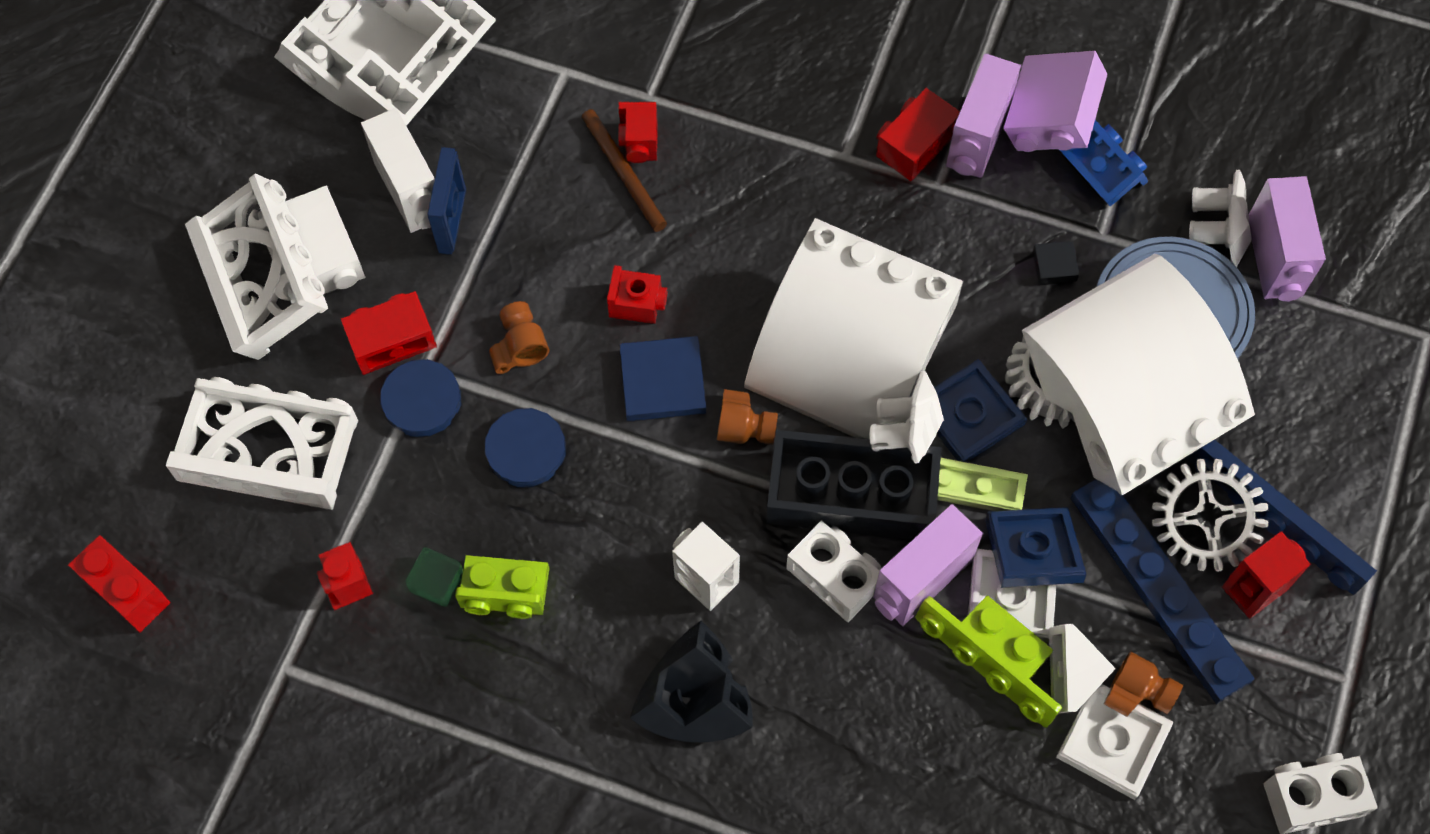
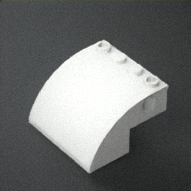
(382, 51)
(849, 329)
(1140, 372)

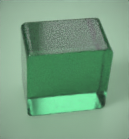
(434, 576)

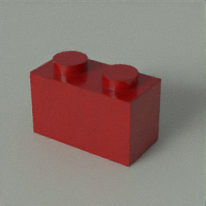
(916, 134)
(388, 332)
(1266, 574)
(119, 583)

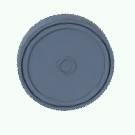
(1210, 275)

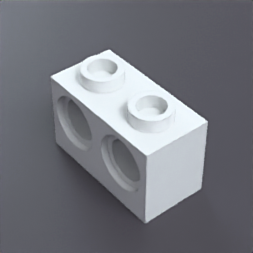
(705, 565)
(827, 576)
(1322, 802)

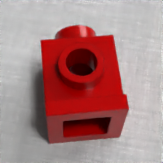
(638, 130)
(635, 296)
(343, 576)

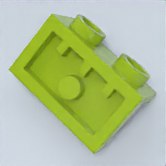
(503, 586)

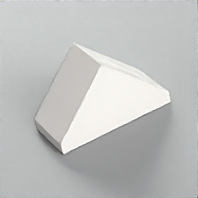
(1074, 667)

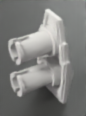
(1235, 230)
(920, 413)

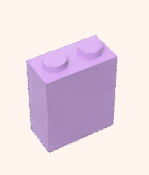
(1056, 101)
(982, 116)
(1286, 238)
(926, 565)

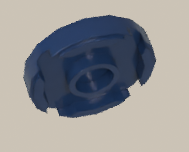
(420, 397)
(525, 447)

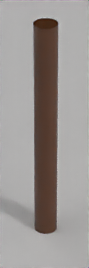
(624, 170)

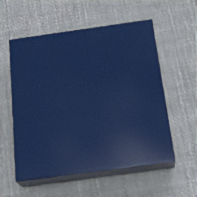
(447, 201)
(662, 378)
(975, 412)
(1035, 547)

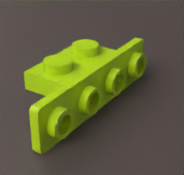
(998, 650)

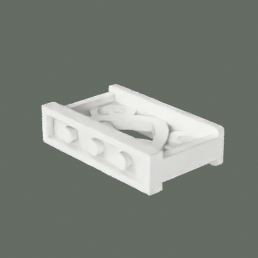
(288, 267)
(293, 486)

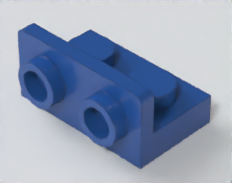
(1107, 165)

